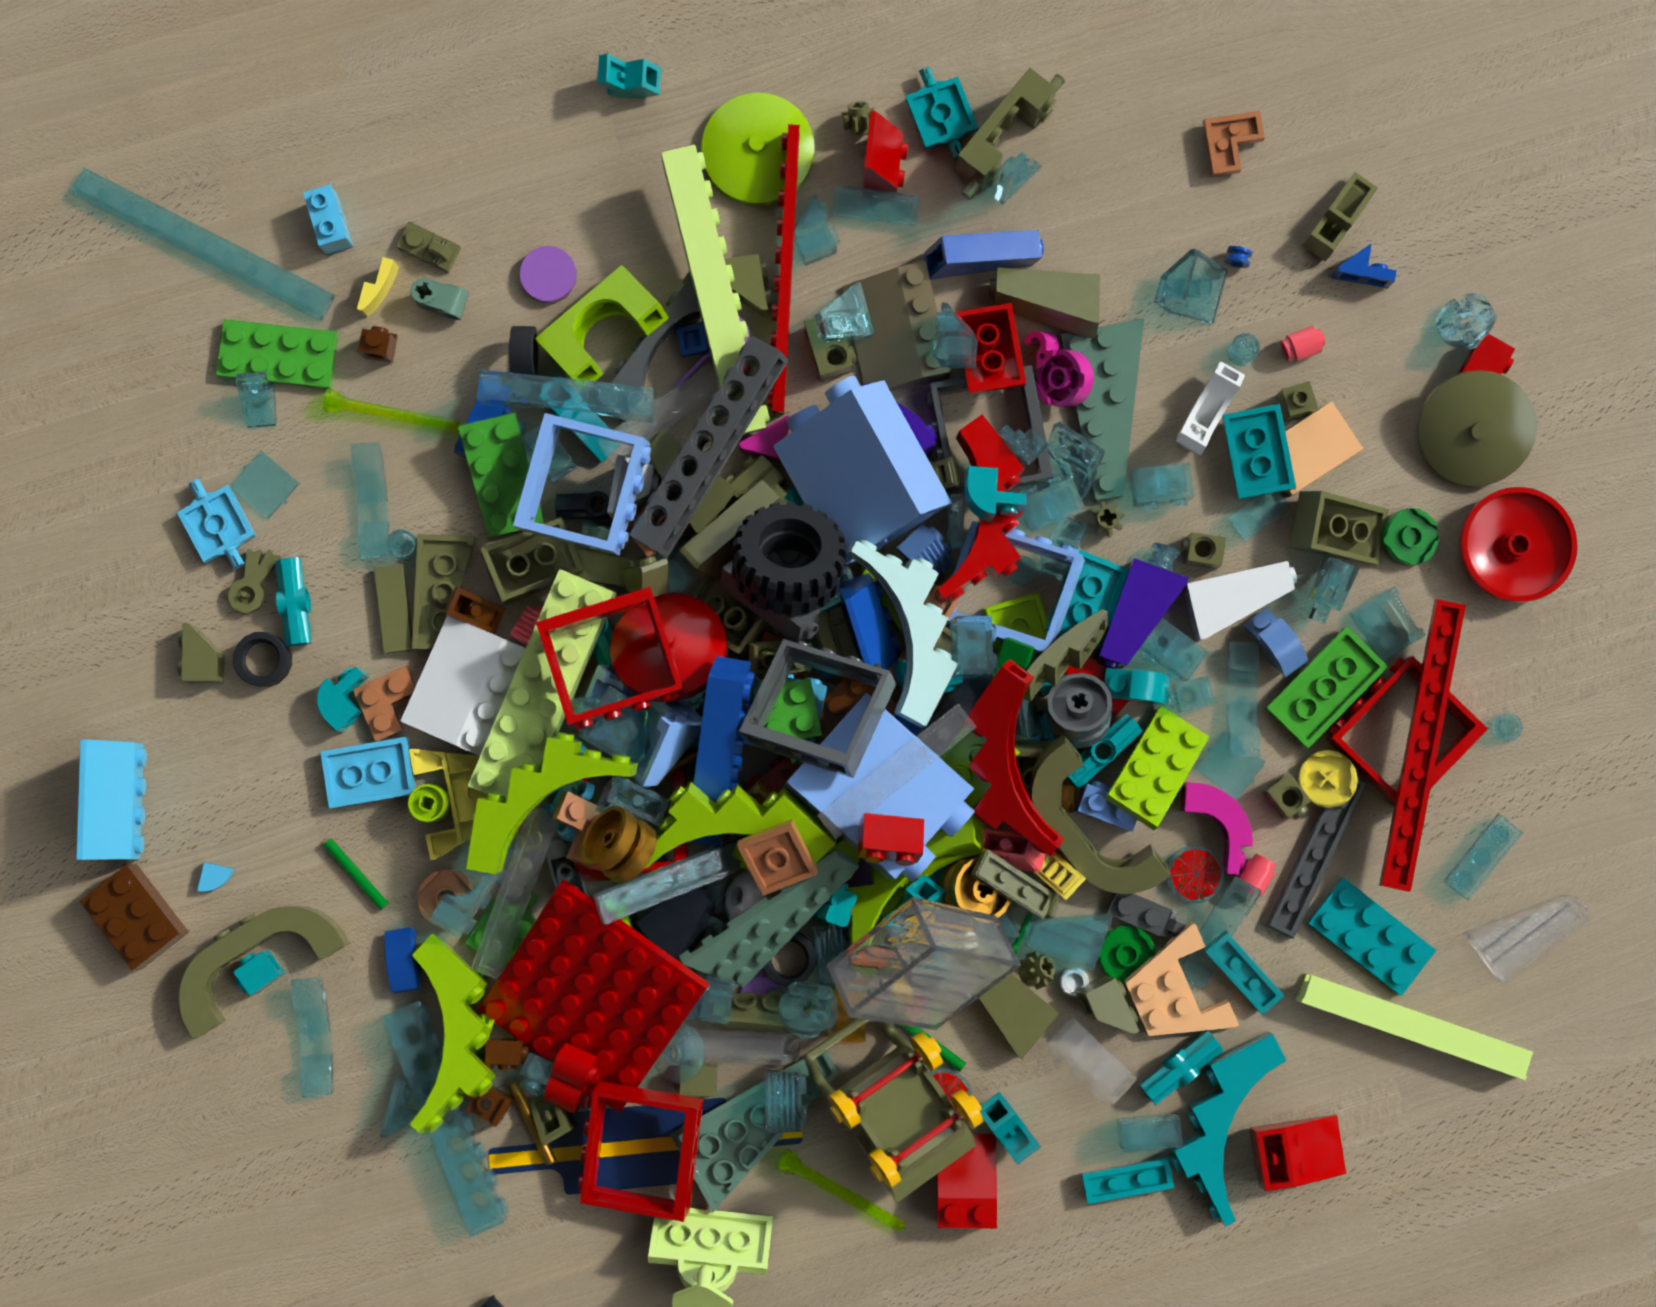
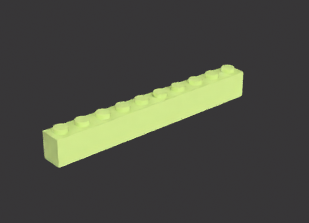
(707, 264)

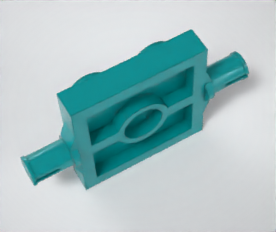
(941, 113)

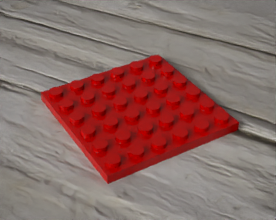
(593, 990)

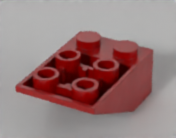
(1297, 1152)

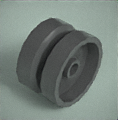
(1079, 709)

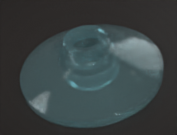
(688, 1057)

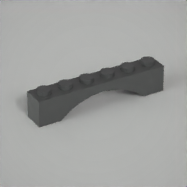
(680, 310)

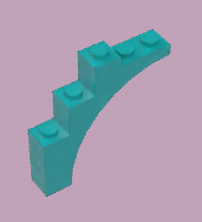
(1204, 1152)

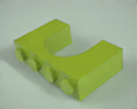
(613, 296)

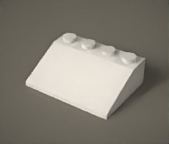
(463, 685)

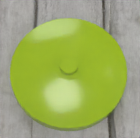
(745, 147)

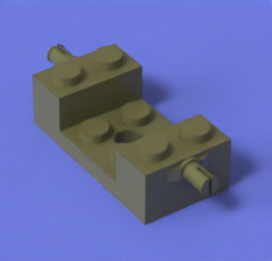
(1028, 99)

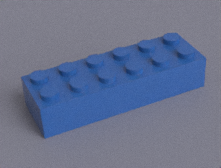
(720, 740)

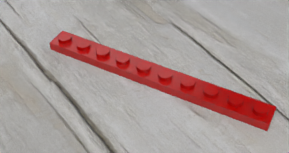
(784, 257)
(1422, 745)

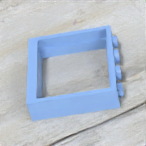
(539, 470)
(1043, 547)

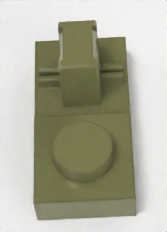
(428, 247)

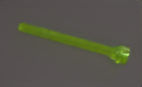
(335, 402)
(792, 1164)

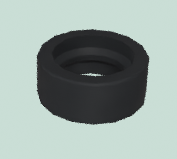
(523, 350)
(248, 642)
(805, 973)

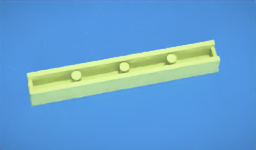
(1414, 1026)

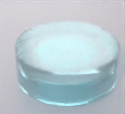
(1025, 573)

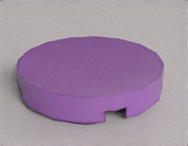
(548, 274)

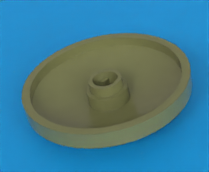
(1476, 428)

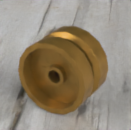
(618, 844)
(968, 892)

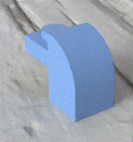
(1278, 641)

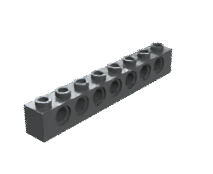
(711, 461)

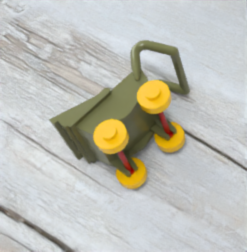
(901, 1110)

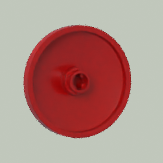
(1518, 544)
(693, 637)

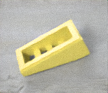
(1070, 885)

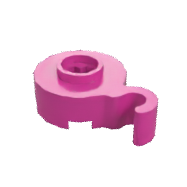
(1059, 366)

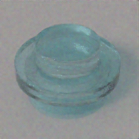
(1507, 727)

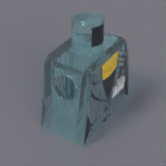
(1339, 578)

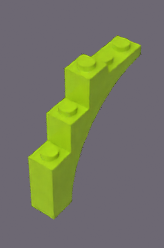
(739, 814)
(499, 819)
(884, 896)
(463, 1031)

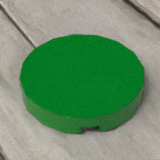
(1410, 536)
(1125, 951)

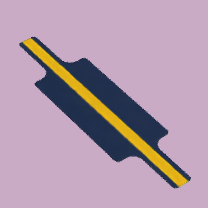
(633, 1149)

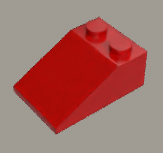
(883, 155)
(998, 349)
(969, 1188)

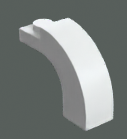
(1209, 408)

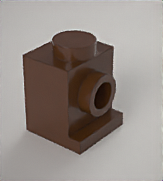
(377, 344)
(505, 1053)
(499, 1105)

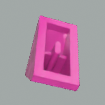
(764, 440)

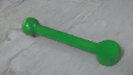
(1015, 945)

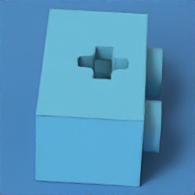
(328, 219)

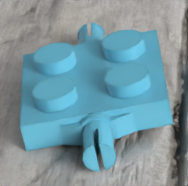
(216, 524)

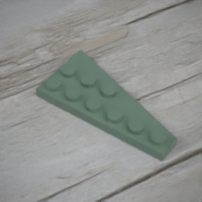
(1109, 408)
(769, 924)
(736, 1136)

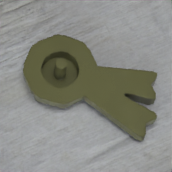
(247, 593)

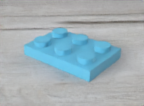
(368, 772)

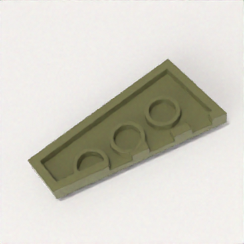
(439, 568)

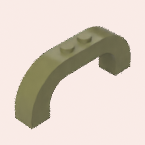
(1113, 875)
(196, 988)

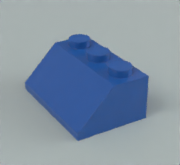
(869, 621)

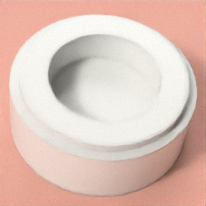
(1072, 980)

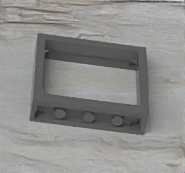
(1033, 416)
(826, 660)

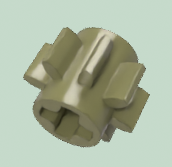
(857, 118)
(1110, 512)
(1036, 970)

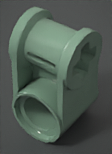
(444, 298)

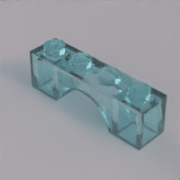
(457, 911)

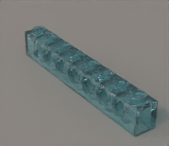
(476, 1217)

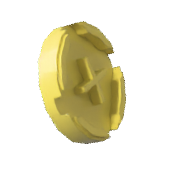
(1328, 778)

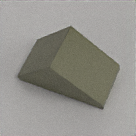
(550, 1120)

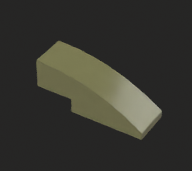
(1340, 216)

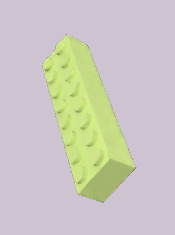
(532, 703)

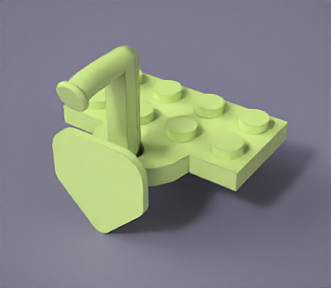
(709, 1247)

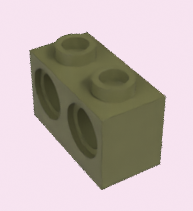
(822, 351)

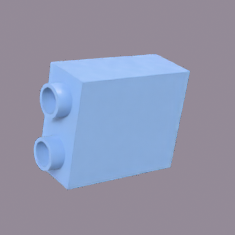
(861, 464)
(932, 795)

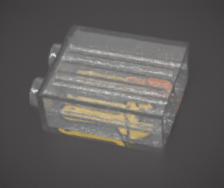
(923, 964)

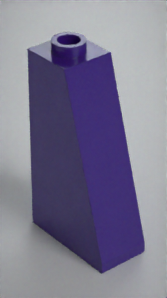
(1140, 607)

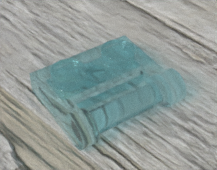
(1379, 629)

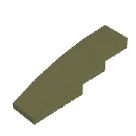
(1068, 650)

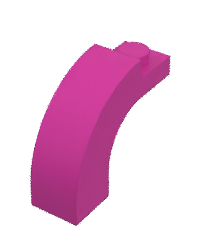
(1227, 814)

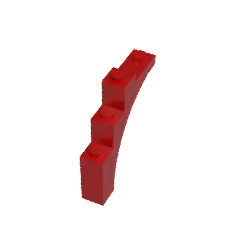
(991, 548)
(996, 761)

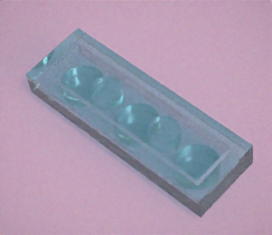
(875, 205)
(1483, 857)

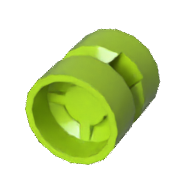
(429, 803)

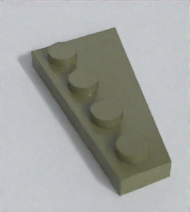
(761, 1012)

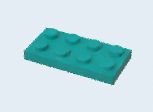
(1371, 936)

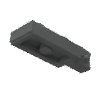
(1144, 914)

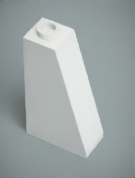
(1229, 598)

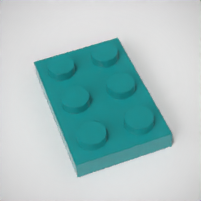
(1259, 452)
(1095, 590)

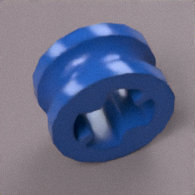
(1238, 256)

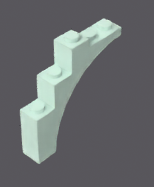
(908, 587)

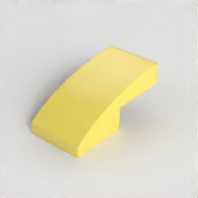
(374, 294)

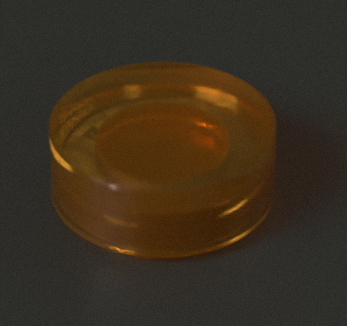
(1068, 798)

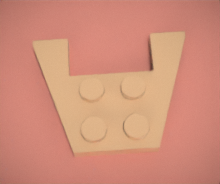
(1164, 994)

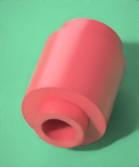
(1302, 344)
(1258, 872)

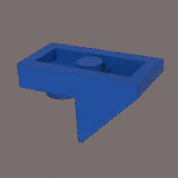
(1358, 271)

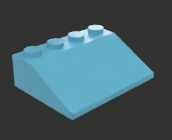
(110, 800)

